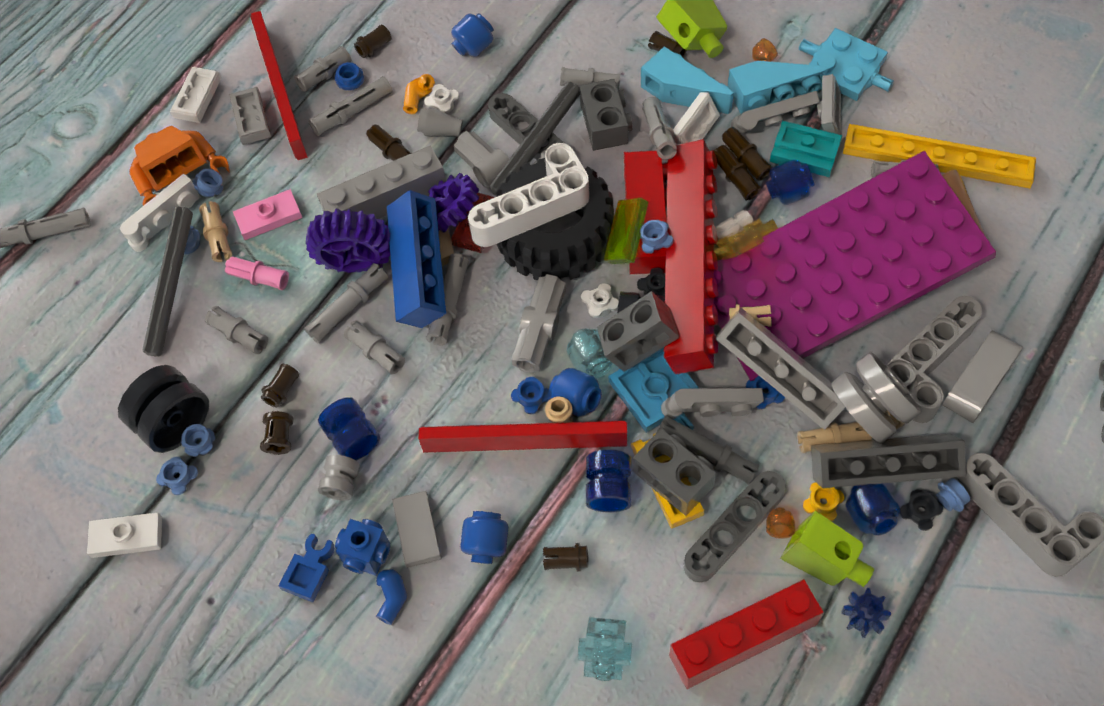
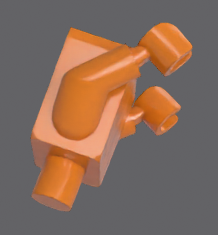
(169, 155)

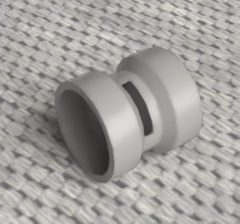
(339, 477)

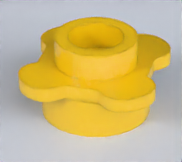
(832, 497)

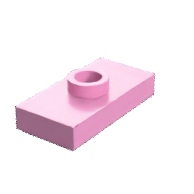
(267, 214)

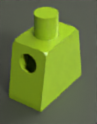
(694, 24)
(827, 552)

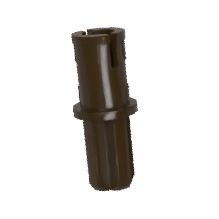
(391, 147)
(746, 153)
(737, 173)

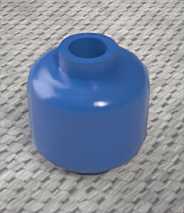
(472, 35)
(579, 389)
(484, 536)

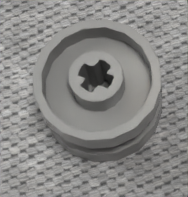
(871, 401)

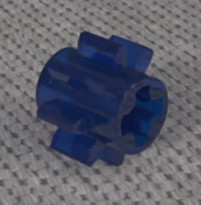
(874, 609)

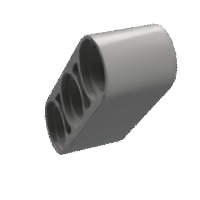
(982, 376)

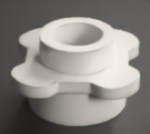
(441, 98)
(603, 308)

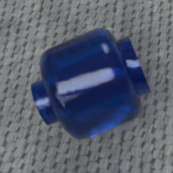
(790, 182)
(873, 508)

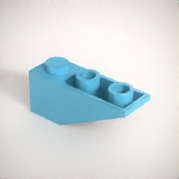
(679, 82)
(771, 82)

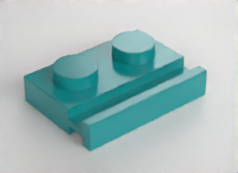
(808, 146)

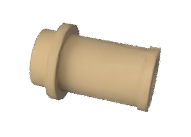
(754, 311)
(557, 412)

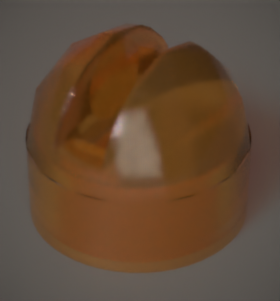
(764, 51)
(780, 523)

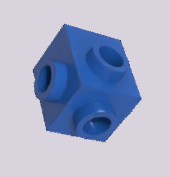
(365, 556)

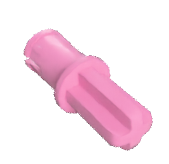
(257, 273)

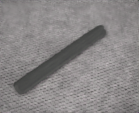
(539, 133)
(167, 282)

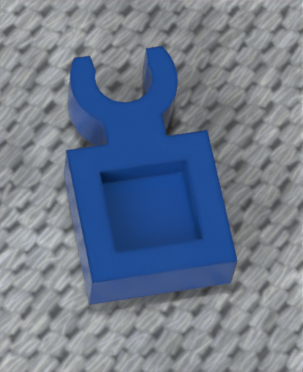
(307, 573)

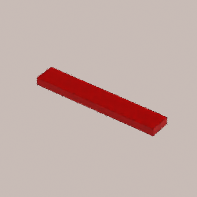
(278, 86)
(523, 436)

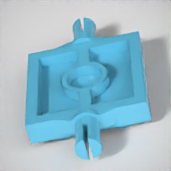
(850, 61)

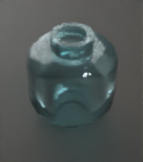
(587, 353)

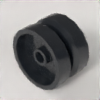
(162, 407)

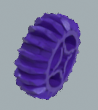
(348, 241)

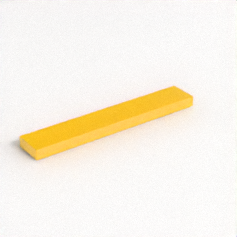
(966, 159)

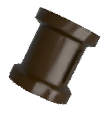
(276, 432)

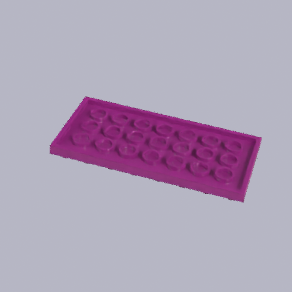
(855, 258)

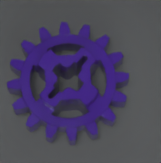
(453, 200)

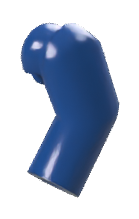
(394, 593)

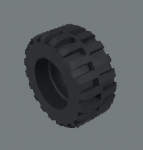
(565, 251)

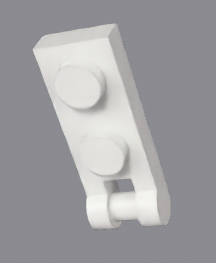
(158, 212)

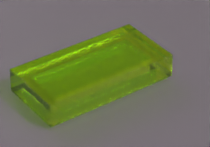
(626, 231)

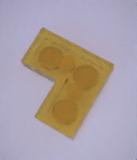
(744, 240)

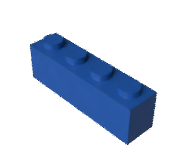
(416, 259)

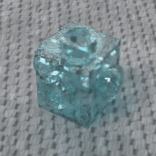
(605, 649)

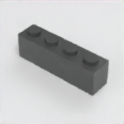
(888, 462)

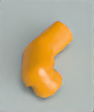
(417, 90)

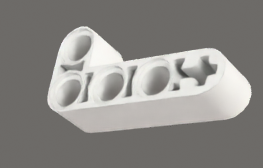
(492, 220)

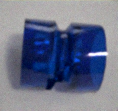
(348, 429)
(608, 481)

